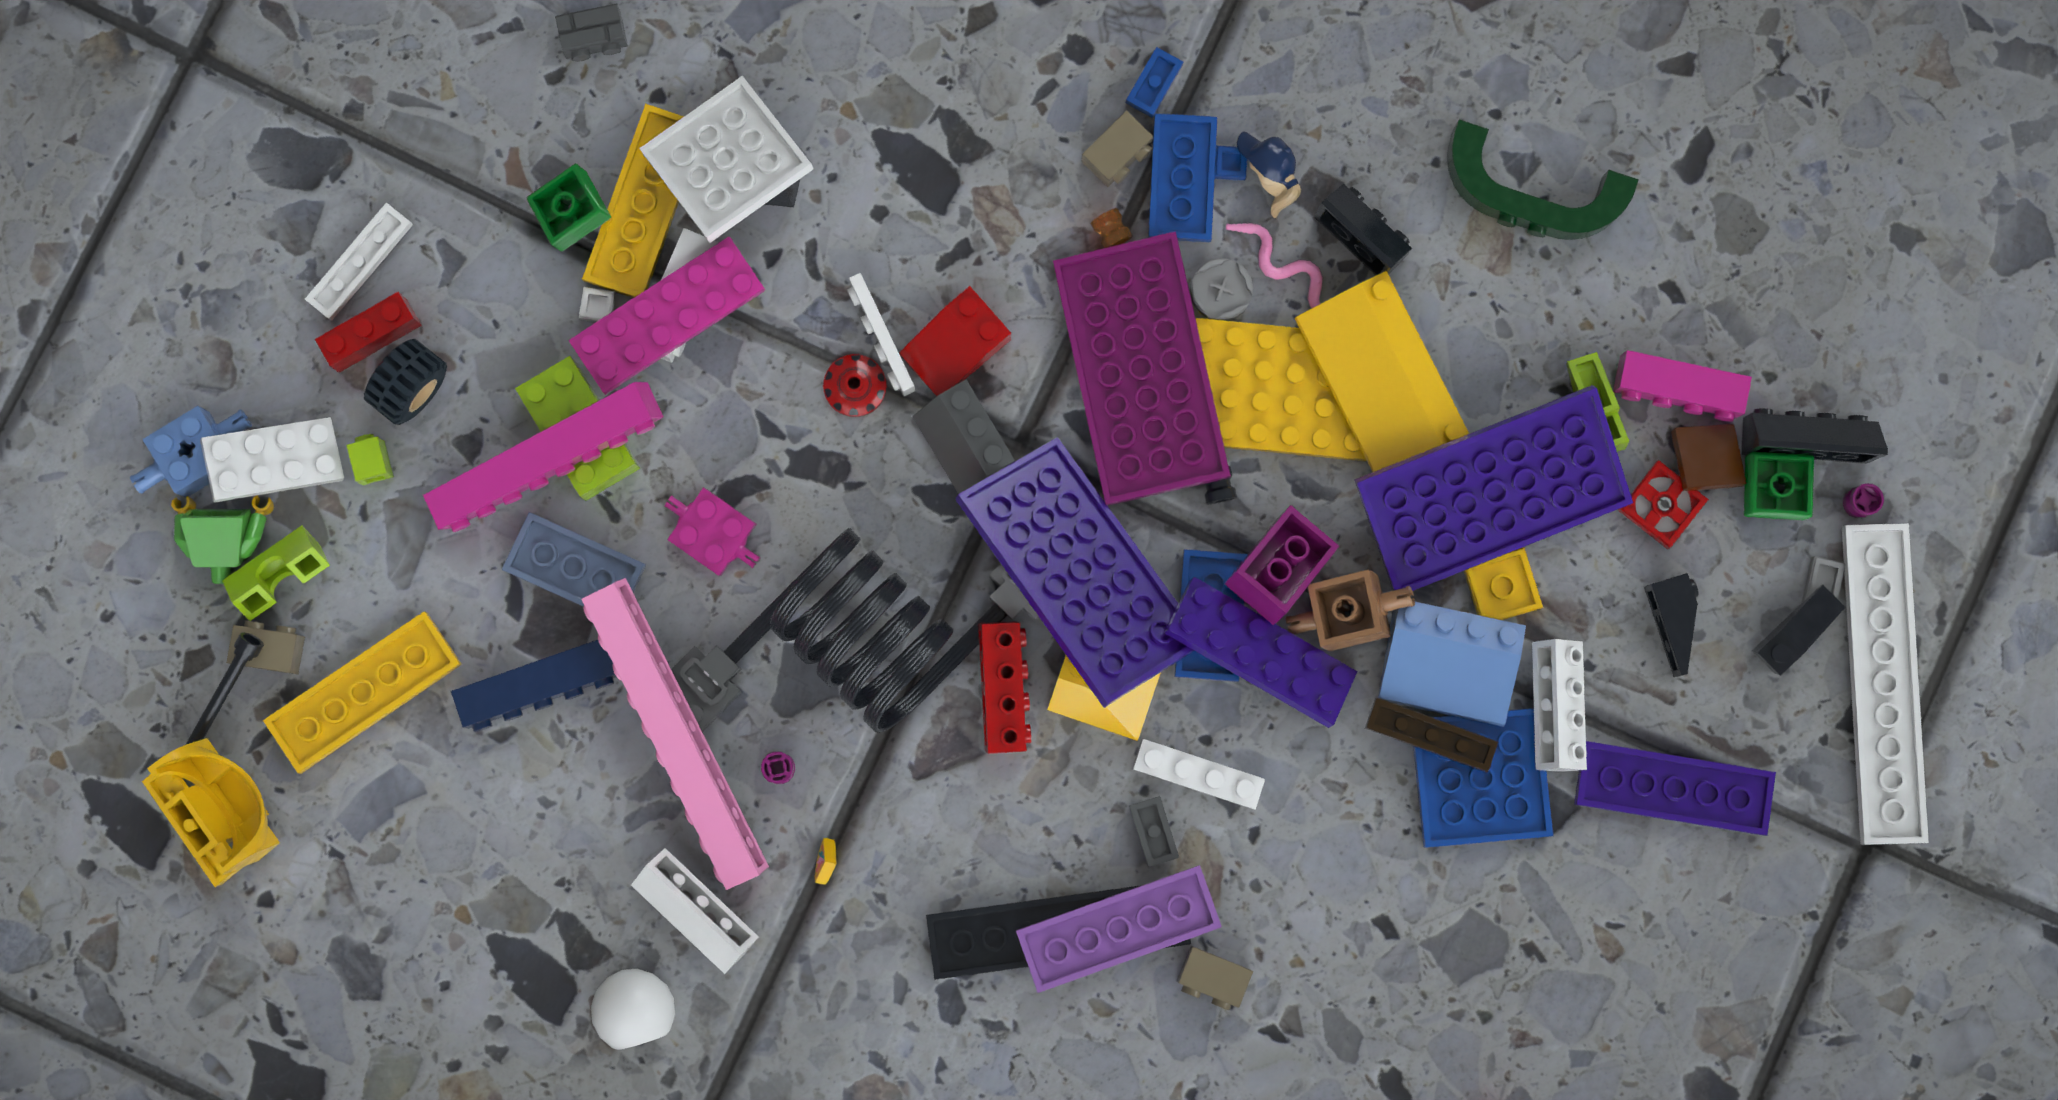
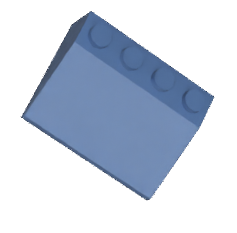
(1452, 662)

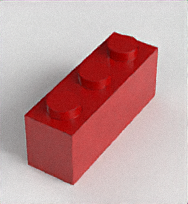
(368, 332)

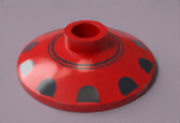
(862, 399)

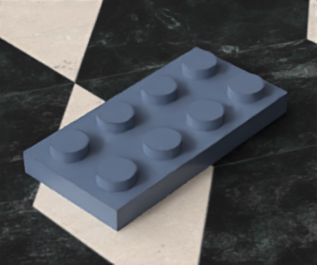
(567, 561)

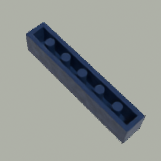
(533, 685)

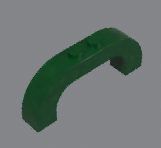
(1524, 210)

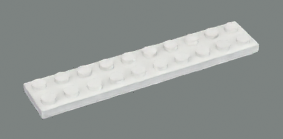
(1884, 684)

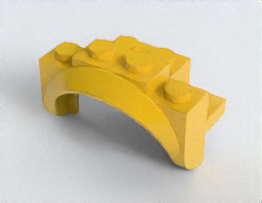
(214, 811)

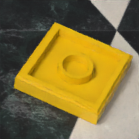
(1503, 586)

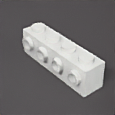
(1559, 705)
(694, 910)

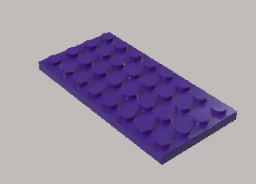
(1494, 490)
(1077, 569)

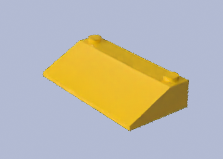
(1381, 373)

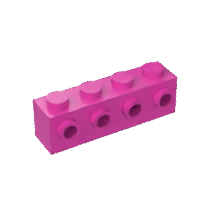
(1682, 385)

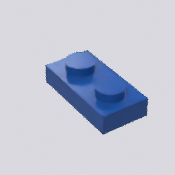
(1154, 82)

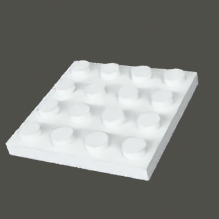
(726, 159)

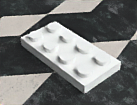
(271, 459)

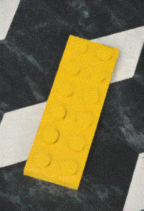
(639, 219)
(362, 692)

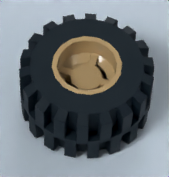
(405, 381)

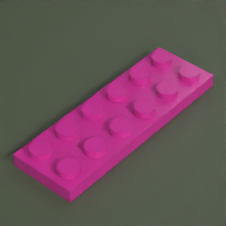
(666, 315)

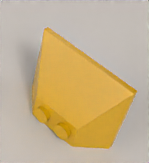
(1077, 701)

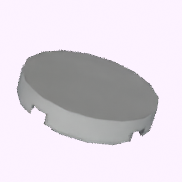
(1221, 289)

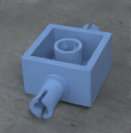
(173, 444)

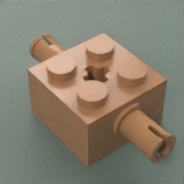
(1368, 619)

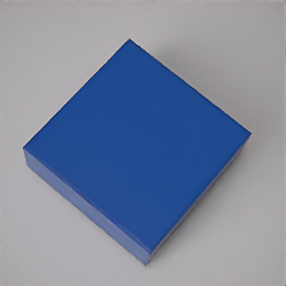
(1230, 163)

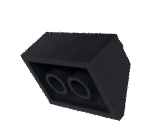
(1362, 230)

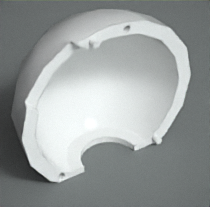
(632, 1009)

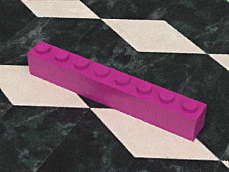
(543, 456)

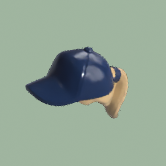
(1274, 166)

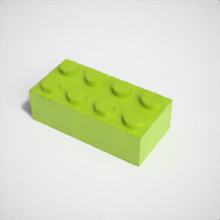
(560, 394)

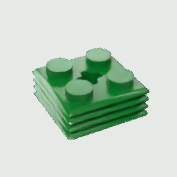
(551, 208)
(1793, 472)

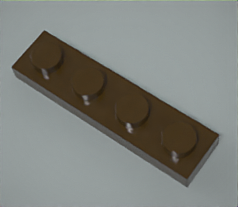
(1431, 735)

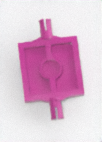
(712, 531)

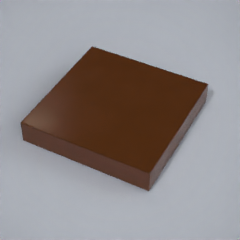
(1708, 457)

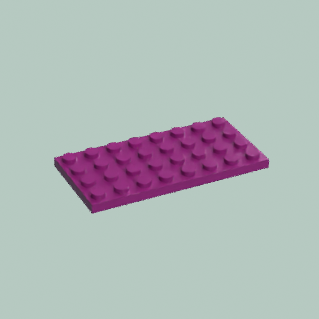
(1141, 369)

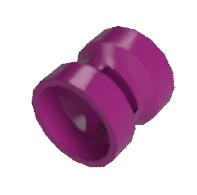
(1869, 497)
(778, 772)

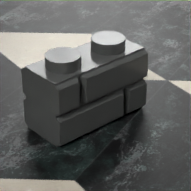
(591, 32)

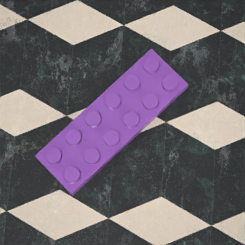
(1118, 928)

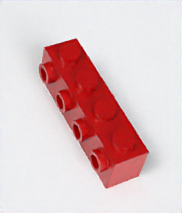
(1002, 687)

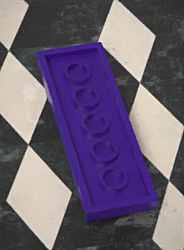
(1261, 652)
(1676, 788)

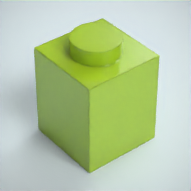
(369, 459)

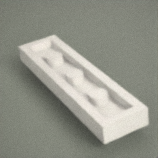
(358, 261)
(874, 323)
(1199, 774)

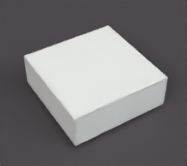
(596, 304)

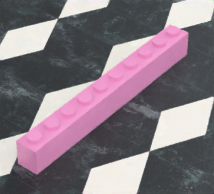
(675, 734)

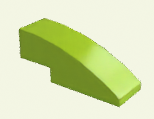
(1590, 371)

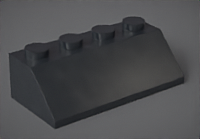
(1821, 436)

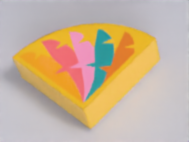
(825, 861)

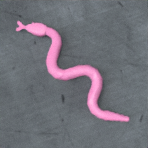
(1287, 270)

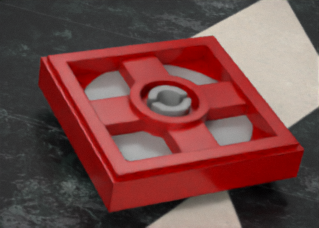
(1662, 505)

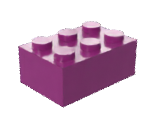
(1282, 565)

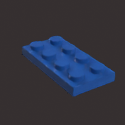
(1183, 176)
(1214, 570)

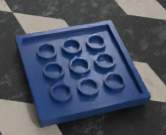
(1479, 807)

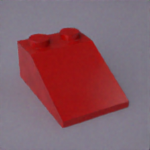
(955, 342)

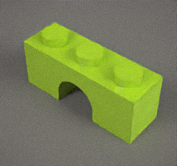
(254, 584)

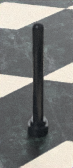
(246, 649)

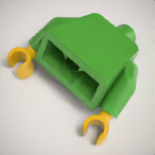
(218, 535)

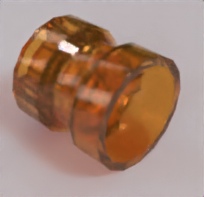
(1111, 228)

